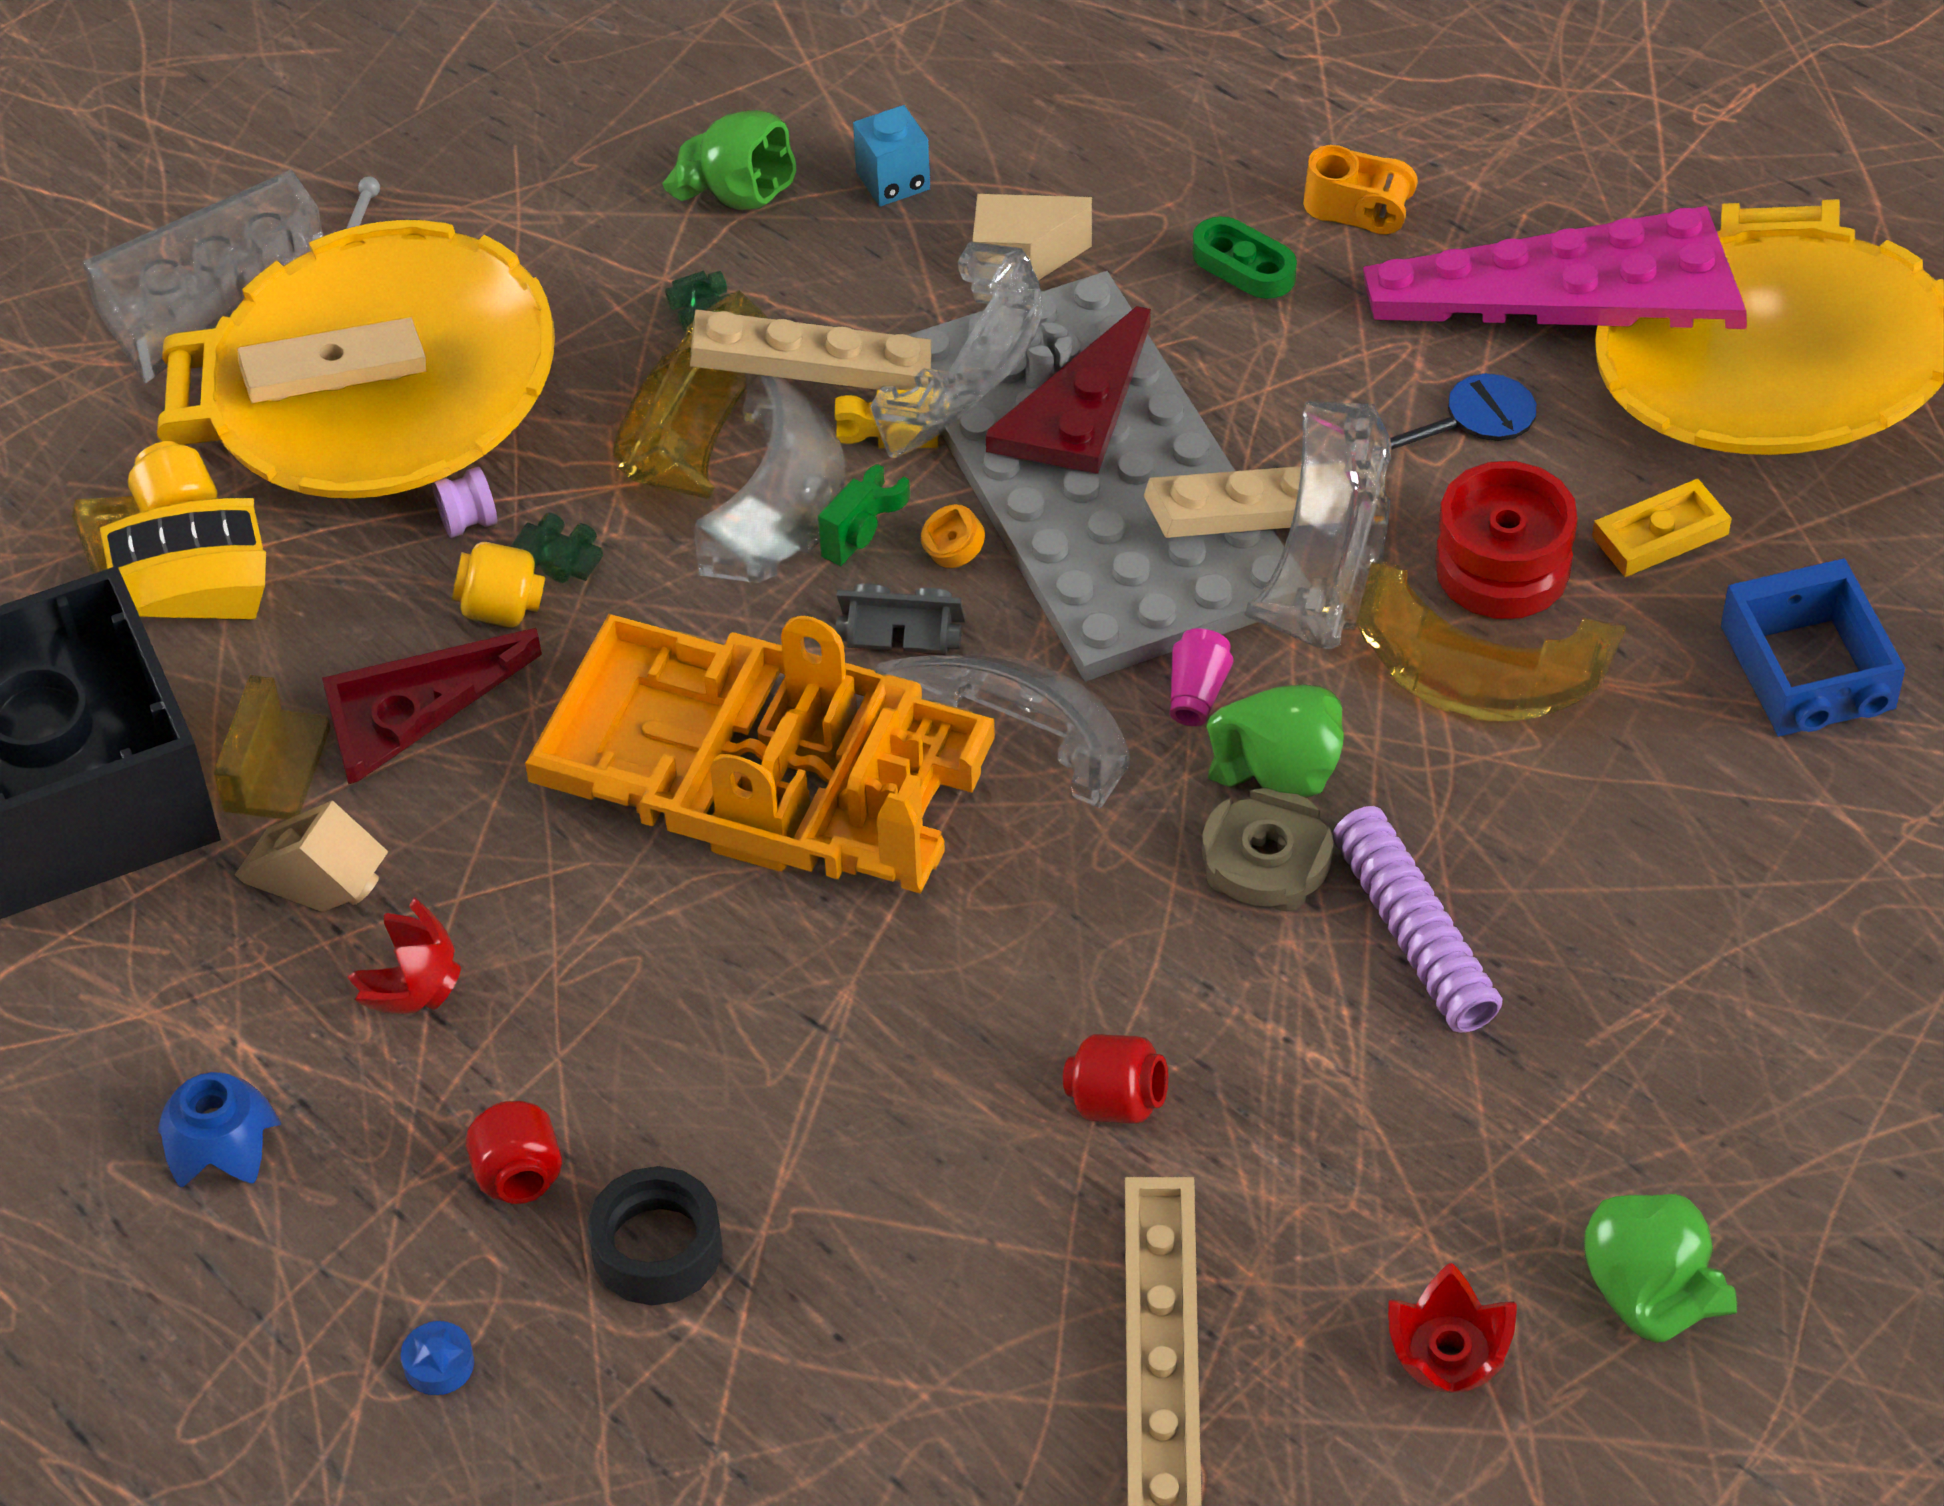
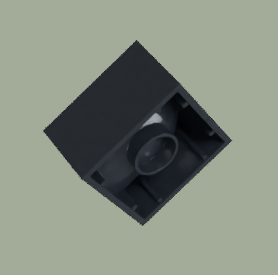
(89, 747)

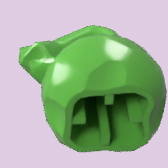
(739, 159)
(1280, 737)
(1654, 1262)

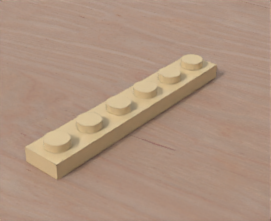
(1162, 1343)

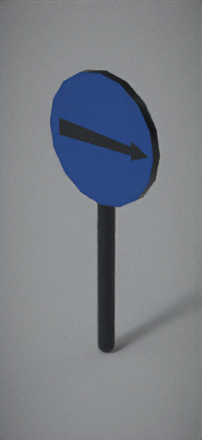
(1483, 407)

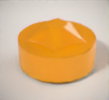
(952, 536)

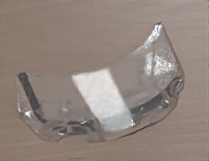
(996, 345)
(784, 496)
(1334, 528)
(1034, 695)

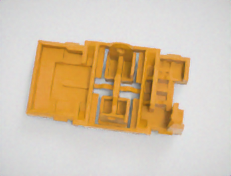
(655, 728)

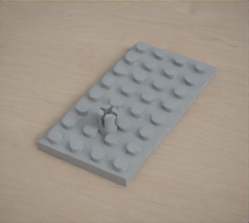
(1088, 537)

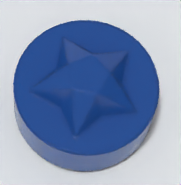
(437, 1358)

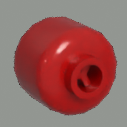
(1116, 1078)
(513, 1151)

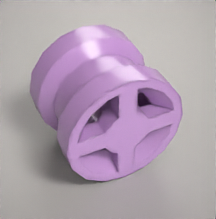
(465, 502)

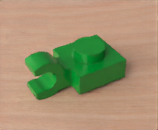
(851, 516)

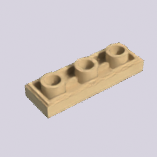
(331, 360)

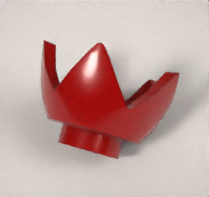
(424, 970)
(1455, 1318)

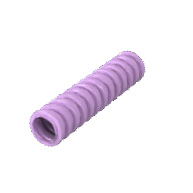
(1417, 919)

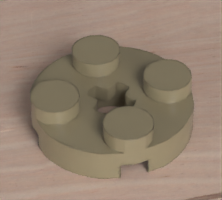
(1267, 879)

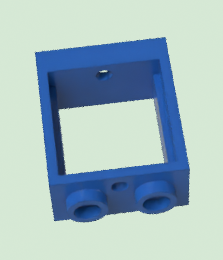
(1821, 595)

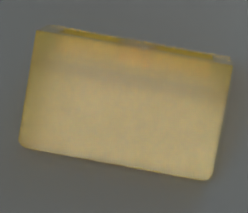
(268, 754)

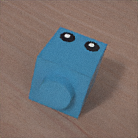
(891, 155)

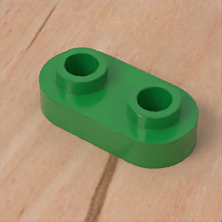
(1244, 257)

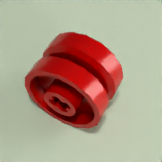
(1505, 539)

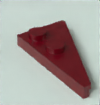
(1077, 408)
(400, 701)

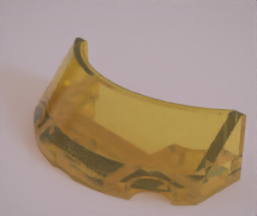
(679, 416)
(1472, 673)

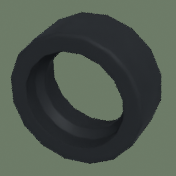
(648, 1191)

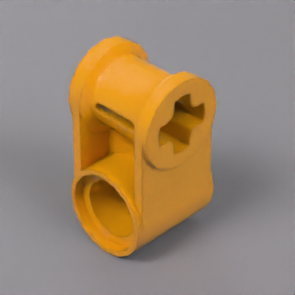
(1352, 188)

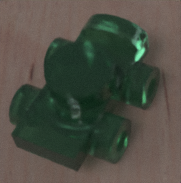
(695, 293)
(560, 554)

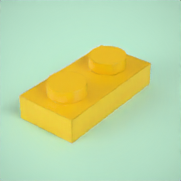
(1661, 527)

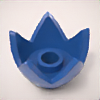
(225, 1138)

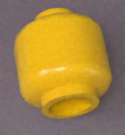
(169, 476)
(497, 584)

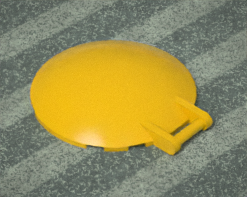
(482, 340)
(1831, 348)

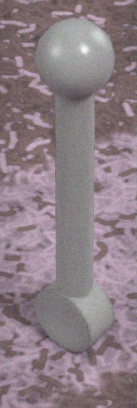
(368, 189)

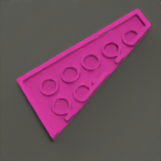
(1579, 276)

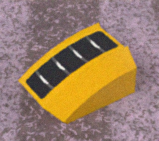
(191, 559)

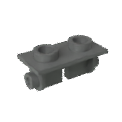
(923, 617)

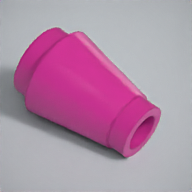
(1198, 673)

